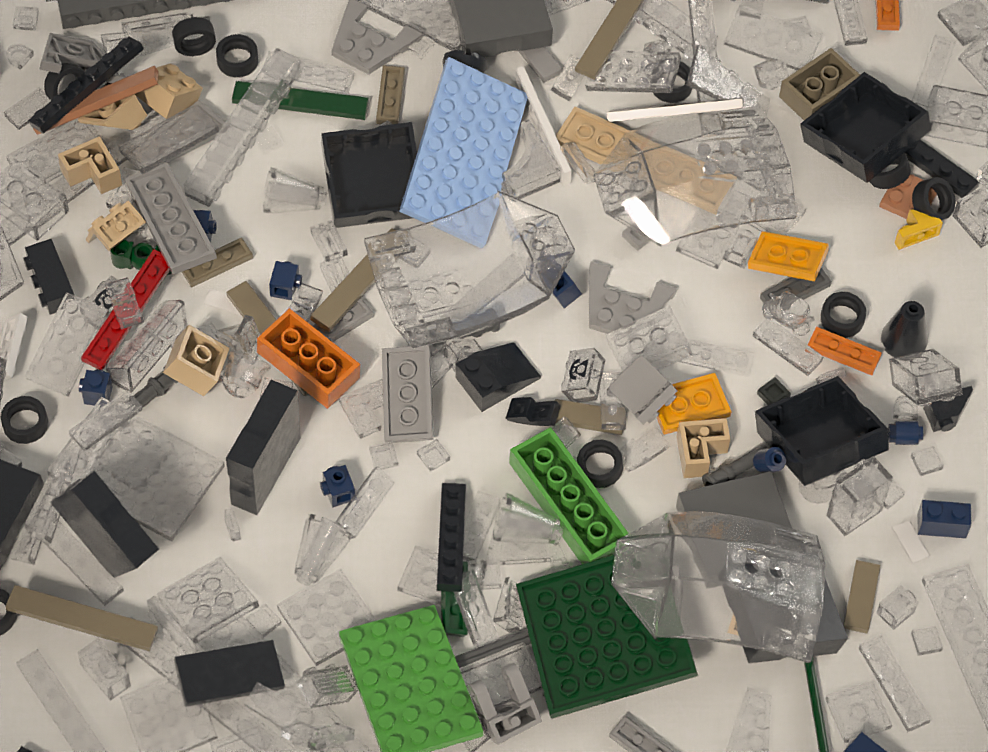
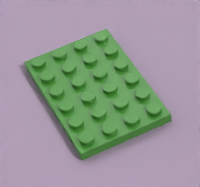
(410, 682)

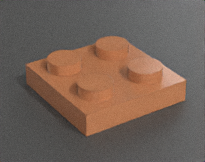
(899, 199)

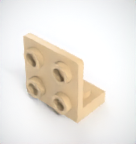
(116, 226)

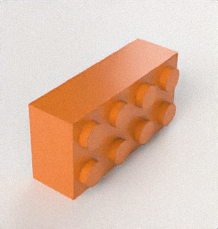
(308, 358)

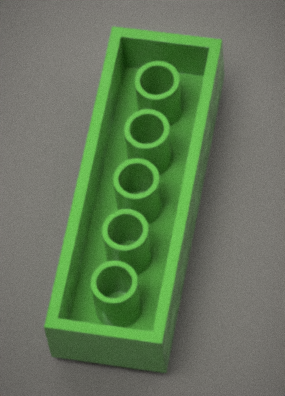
(568, 495)

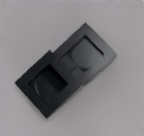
(529, 412)

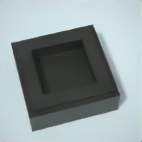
(773, 392)

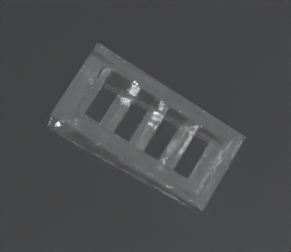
(506, 617)

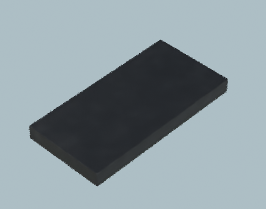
(228, 672)

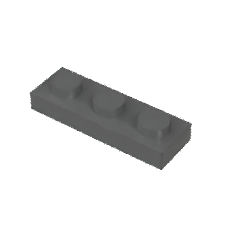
(799, 287)

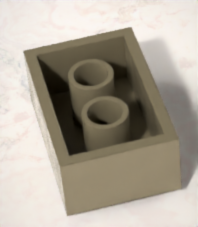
(816, 83)

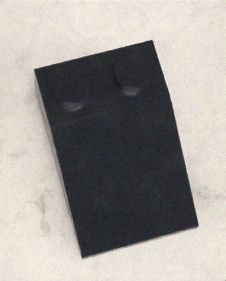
(495, 374)

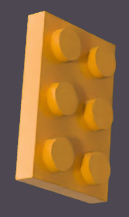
(788, 256)
(694, 401)

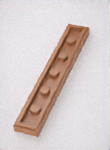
(112, 94)

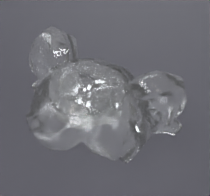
(789, 311)

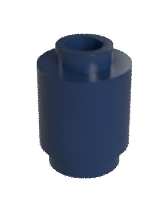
(905, 433)
(769, 460)

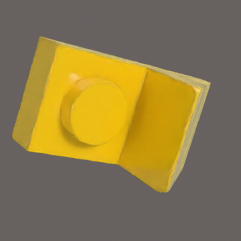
(919, 228)

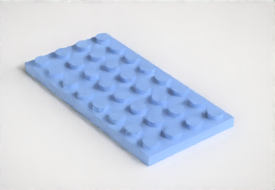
(463, 143)

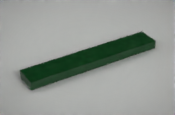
(315, 102)

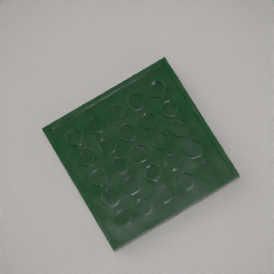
(592, 642)

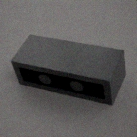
(47, 274)

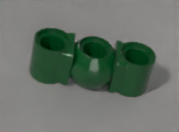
(132, 254)

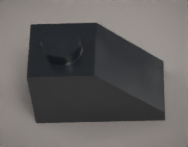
(946, 414)

